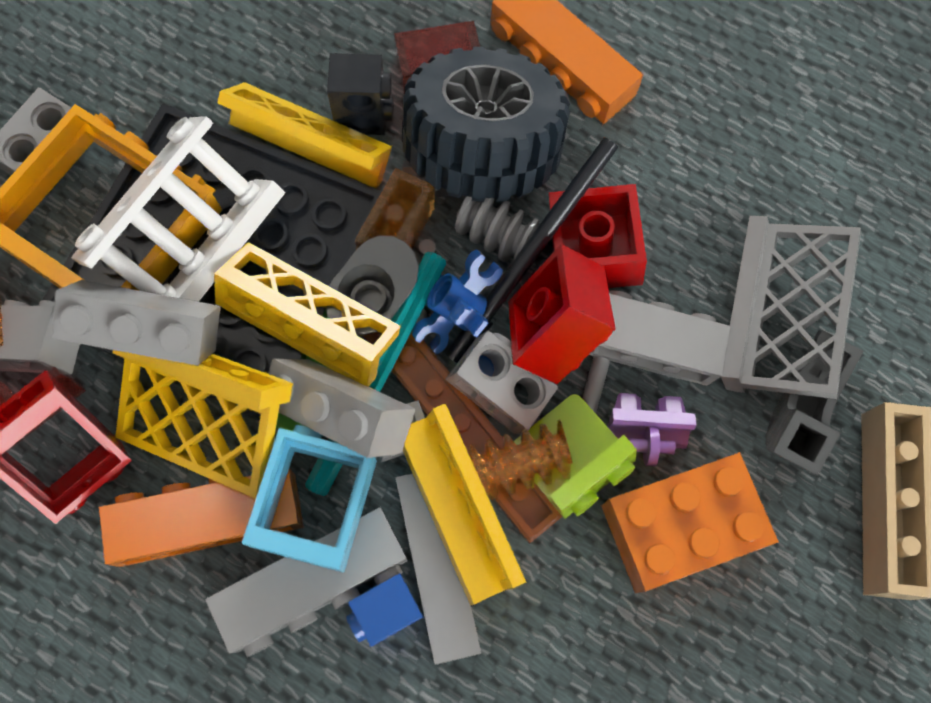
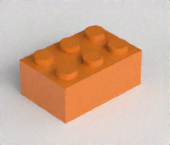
(688, 523)

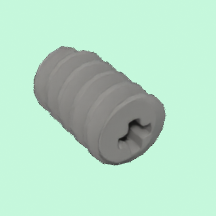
(494, 226)

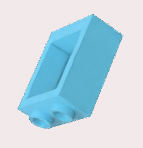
(258, 529)

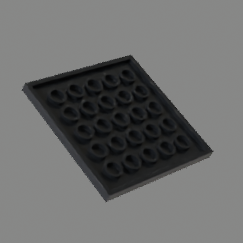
(307, 228)

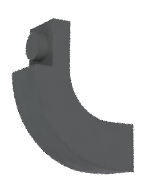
(801, 423)

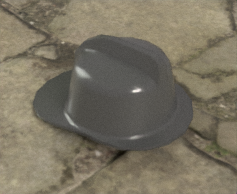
(377, 277)

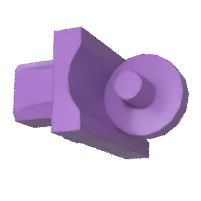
(652, 431)

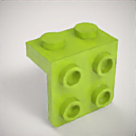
(595, 455)

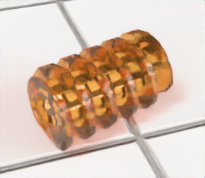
(522, 460)

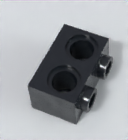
(360, 92)

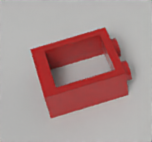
(70, 492)

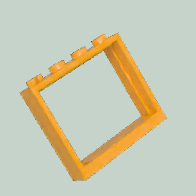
(51, 162)

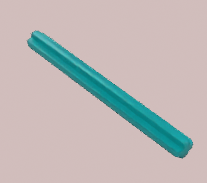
(429, 271)

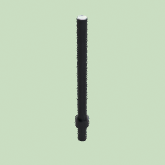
(538, 241)

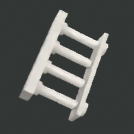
(225, 232)

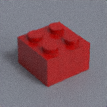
(608, 231)
(560, 315)

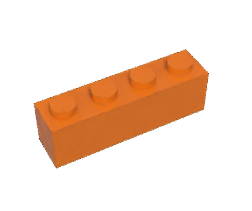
(571, 51)
(186, 520)

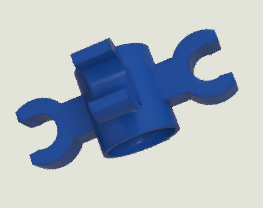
(458, 302)

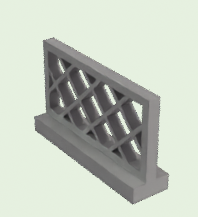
(751, 299)

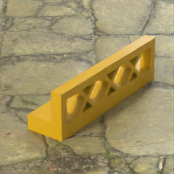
(306, 133)
(295, 318)
(460, 507)

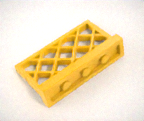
(231, 385)

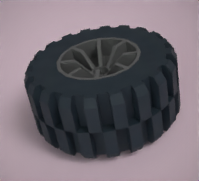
(484, 123)

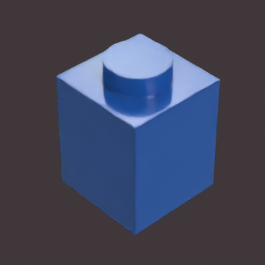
(383, 611)

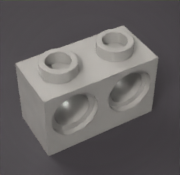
(29, 128)
(497, 392)

